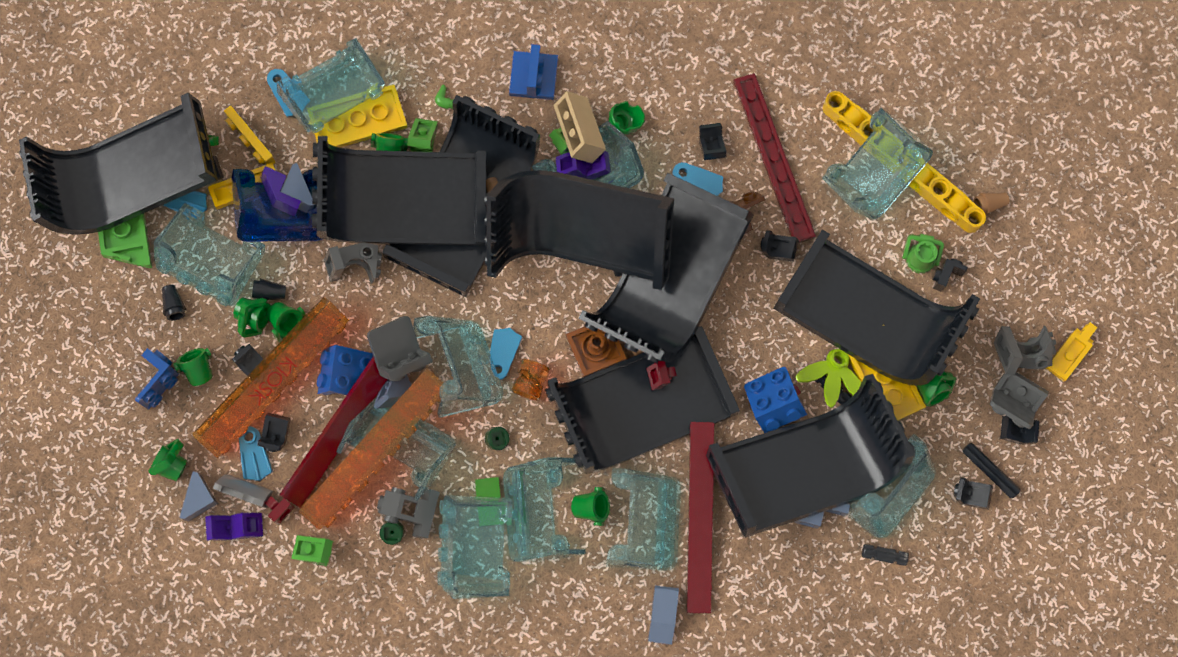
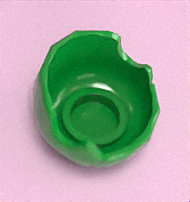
(626, 118)

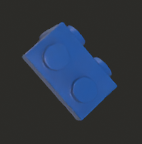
(341, 369)
(163, 379)
(774, 400)

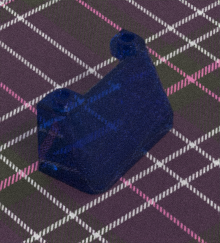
(261, 222)

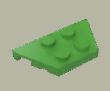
(127, 242)

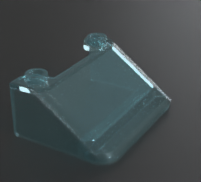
(470, 363)
(651, 522)

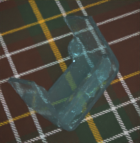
(424, 451)
(532, 527)

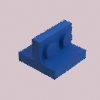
(533, 74)

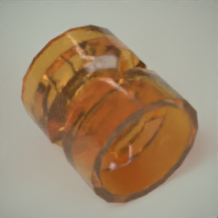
(531, 377)

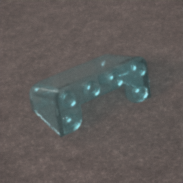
(205, 257)
(473, 546)

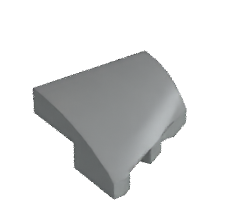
(243, 490)

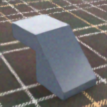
(815, 520)
(663, 614)

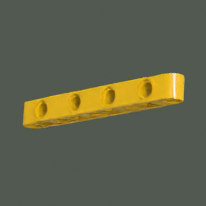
(952, 203)

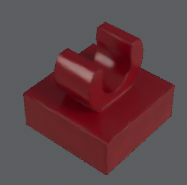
(660, 375)
(279, 510)

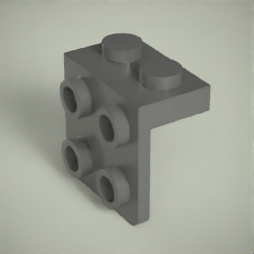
(397, 349)
(1017, 399)

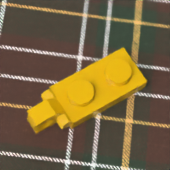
(1072, 352)

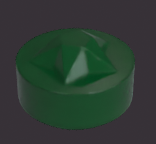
(497, 438)
(392, 533)

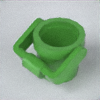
(923, 255)

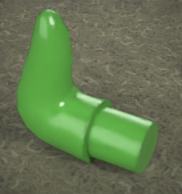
(440, 99)

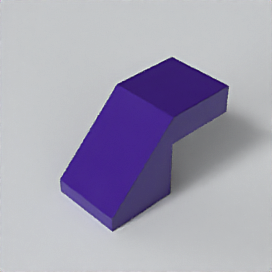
(583, 169)
(273, 183)
(233, 526)

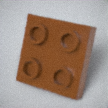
(594, 350)

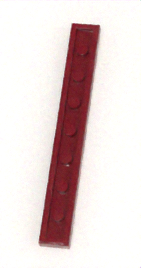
(774, 158)
(326, 445)
(700, 519)

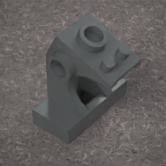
(338, 259)
(1033, 354)
(391, 506)

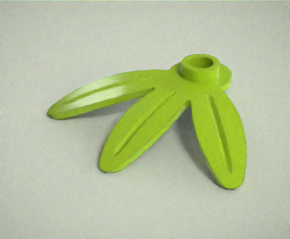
(834, 372)

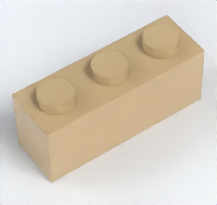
(579, 127)

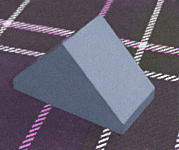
(297, 188)
(391, 392)
(197, 499)

